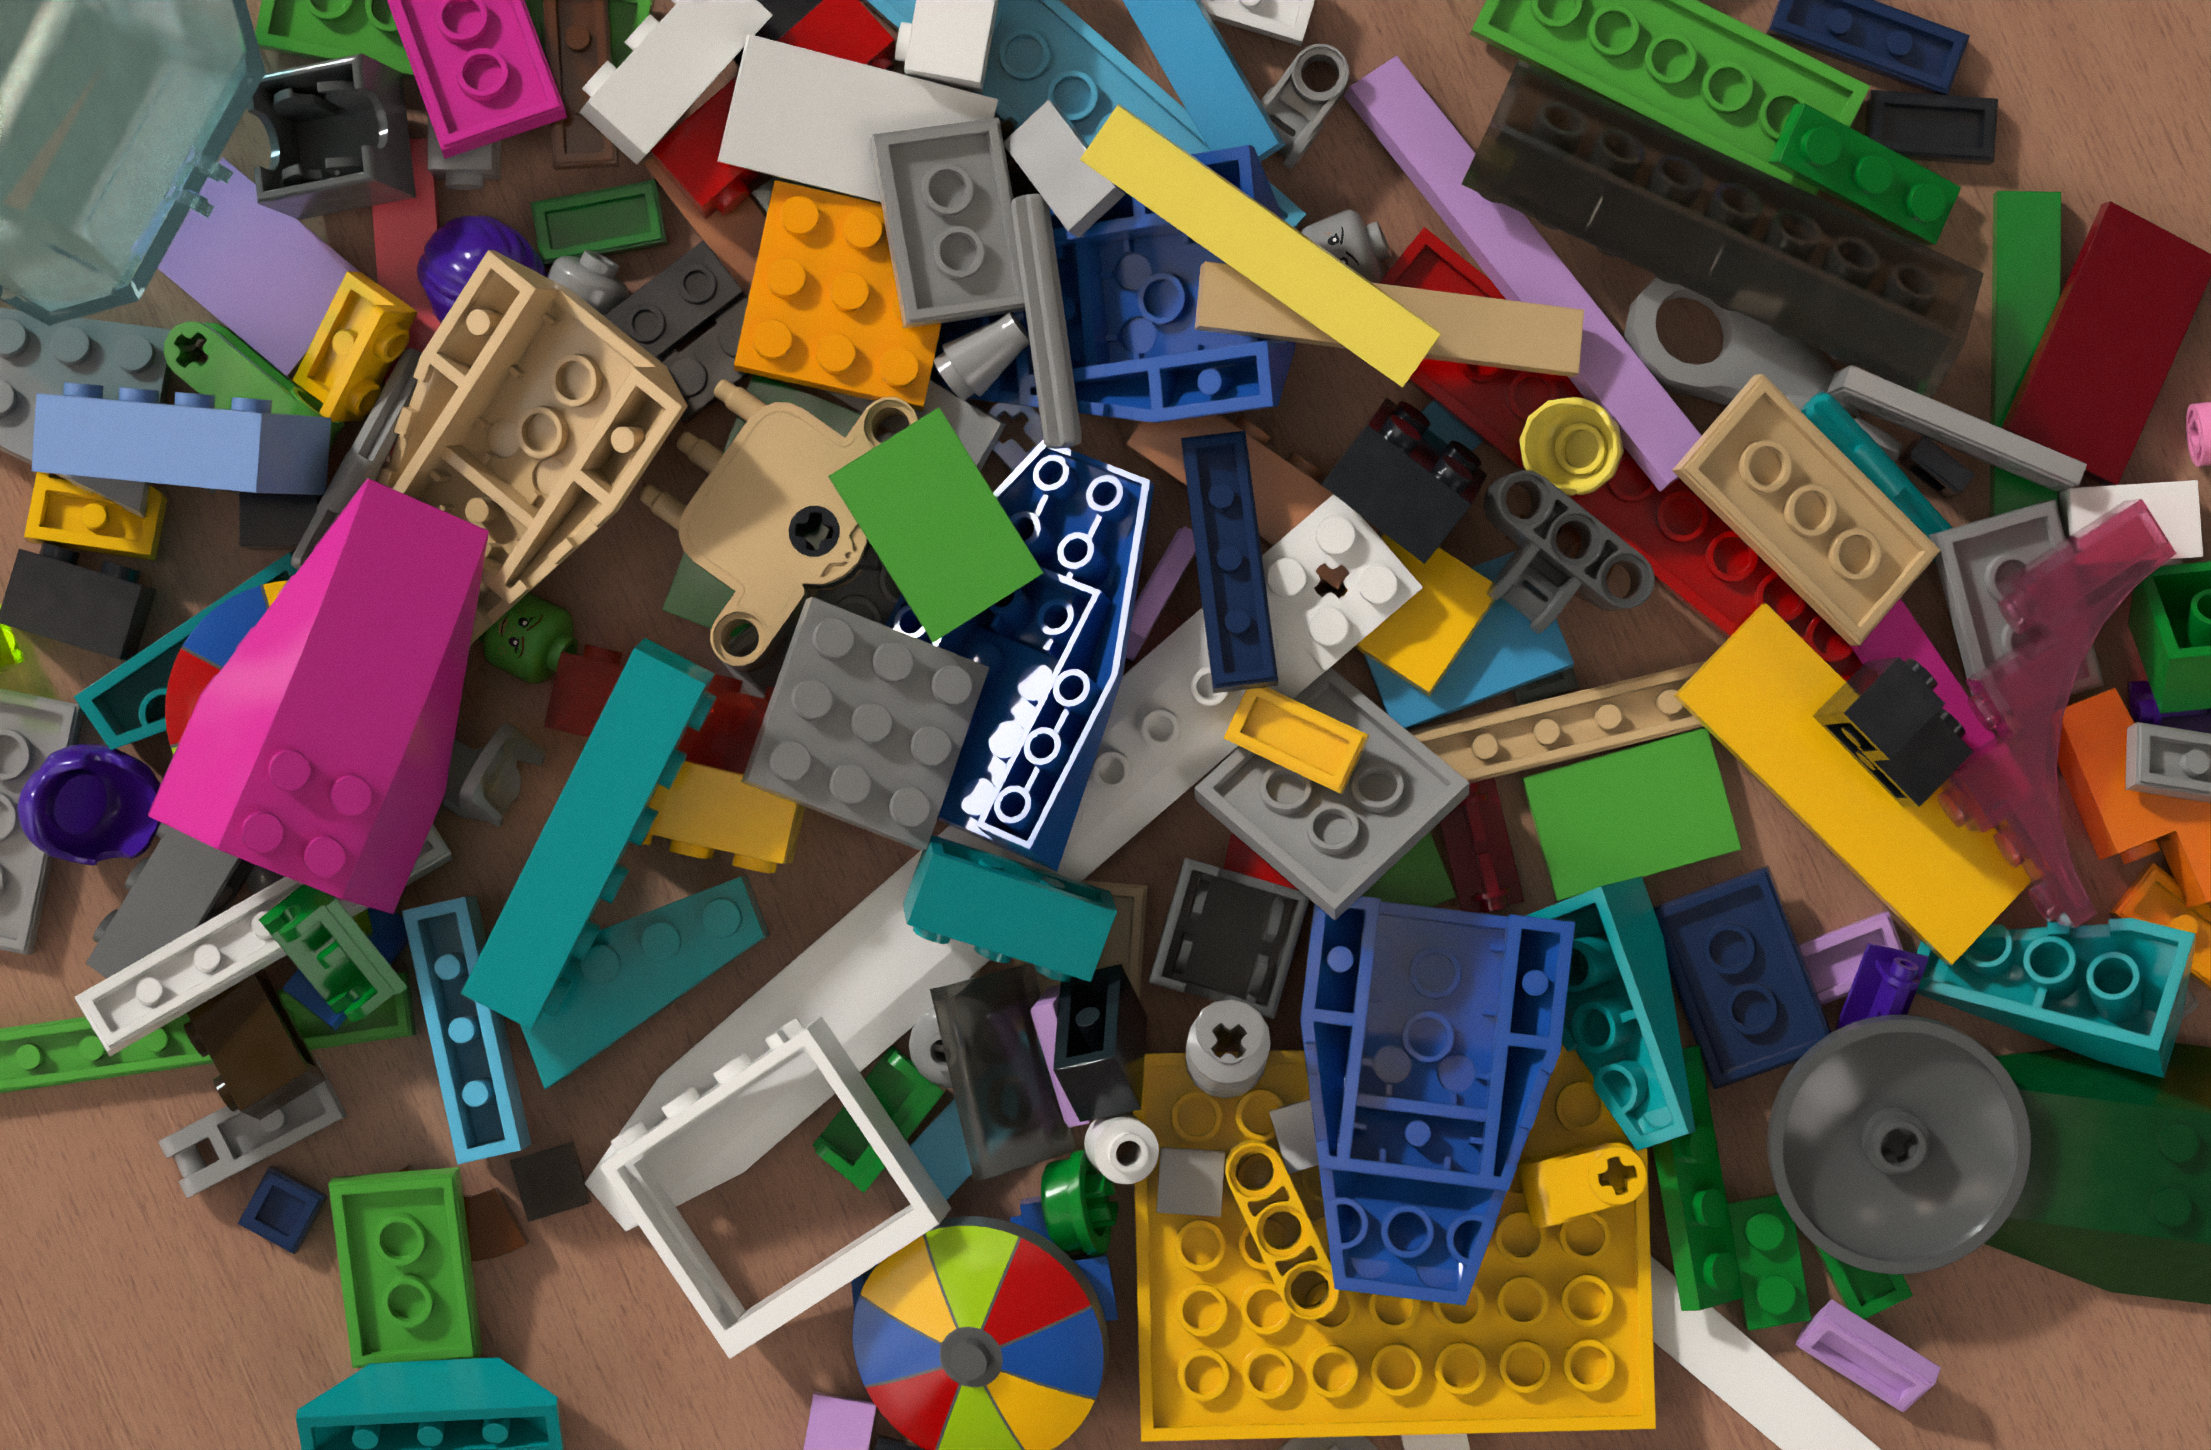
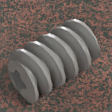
(1228, 1024)

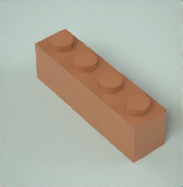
(1281, 488)

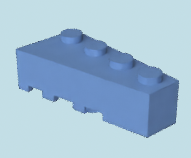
(180, 441)

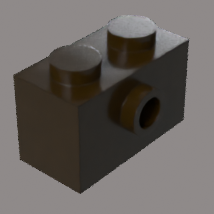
(253, 1047)

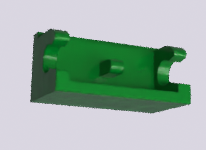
(332, 952)
(906, 1100)

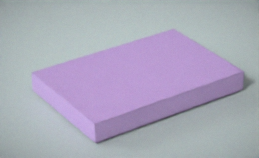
(256, 270)

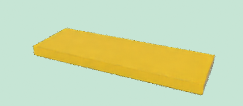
(1761, 706)

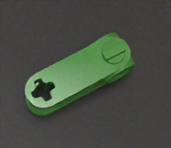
(235, 371)

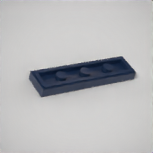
(1229, 562)

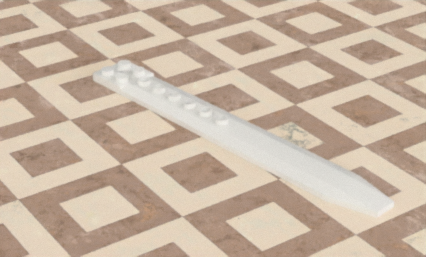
(872, 969)

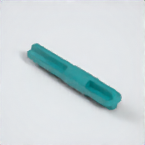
(1872, 461)

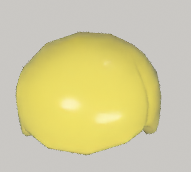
(1572, 444)

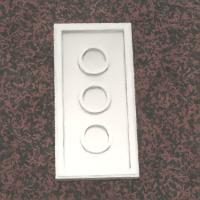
(816, 112)

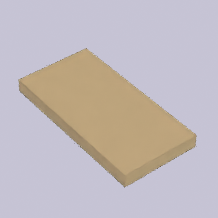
(1806, 510)

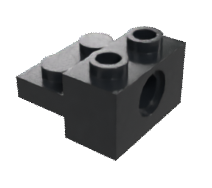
(675, 309)

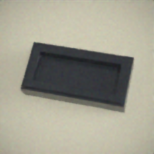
(1933, 126)

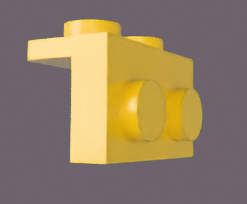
(355, 348)

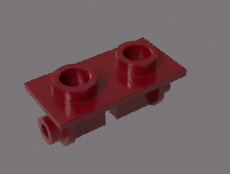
(1481, 851)

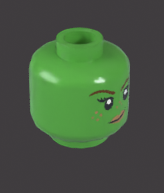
(530, 639)

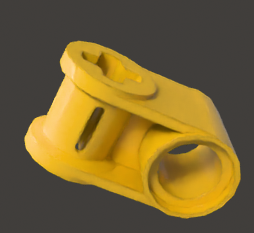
(1568, 1187)

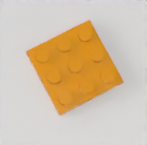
(829, 302)

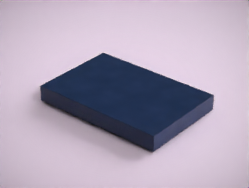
(1741, 977)

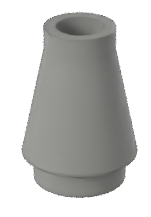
(981, 356)

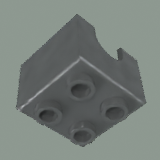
(333, 137)
(1228, 937)

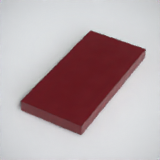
(2110, 342)

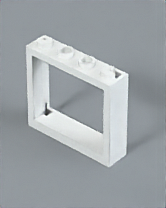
(681, 1250)

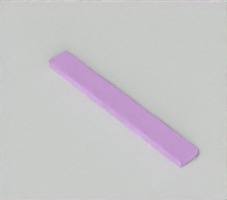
(1522, 264)

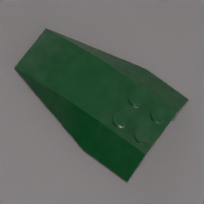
(2116, 1173)

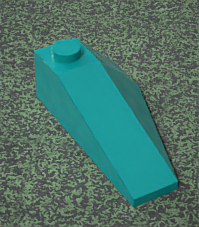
(2086, 988)
(1624, 1011)

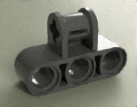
(1542, 579)

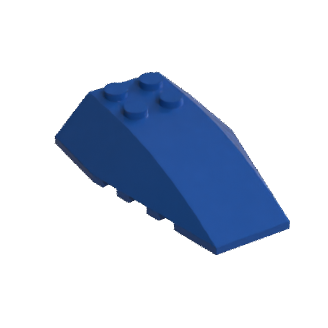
(1133, 319)
(1424, 1082)

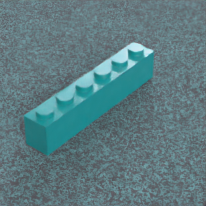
(588, 834)

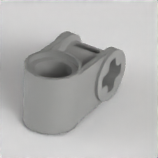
(1300, 108)

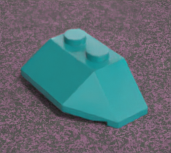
(433, 1408)

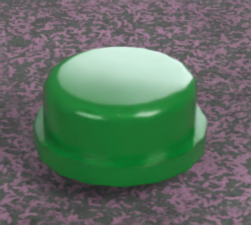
(1078, 1205)

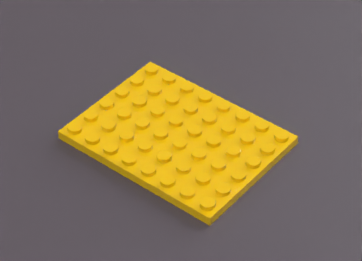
(1543, 1344)

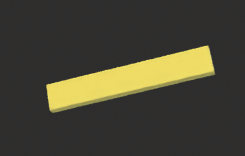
(1260, 245)

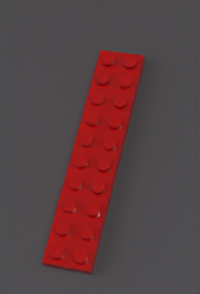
(1673, 529)

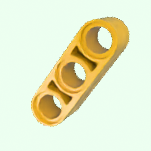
(1289, 1260)

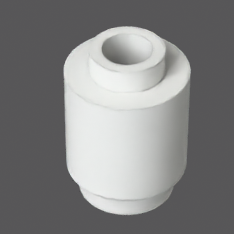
(1107, 1134)

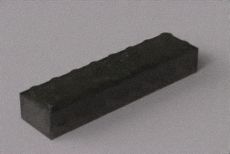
(1725, 230)

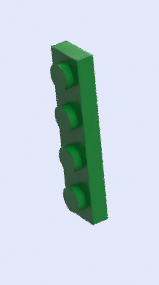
(1698, 1204)

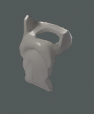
(487, 779)

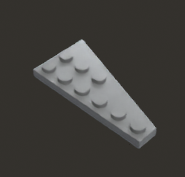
(75, 351)

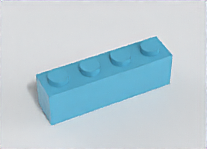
(464, 1035)

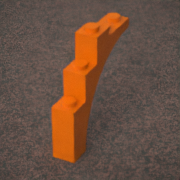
(2127, 820)

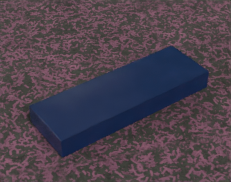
(1874, 39)

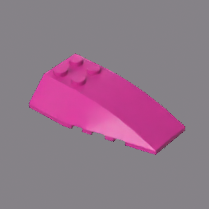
(339, 706)

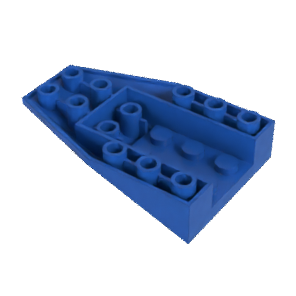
(1049, 652)

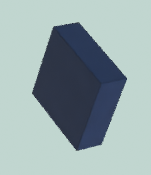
(283, 1209)

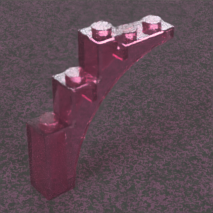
(2024, 694)

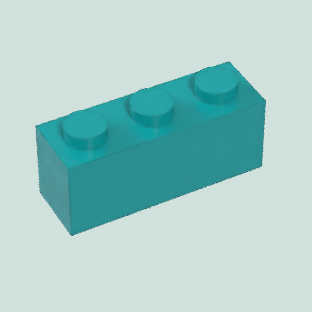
(1009, 910)

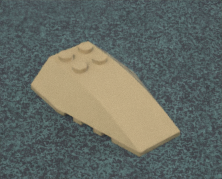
(529, 424)

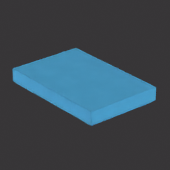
(1493, 662)

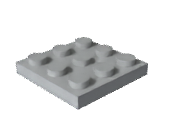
(865, 724)
(1329, 840)

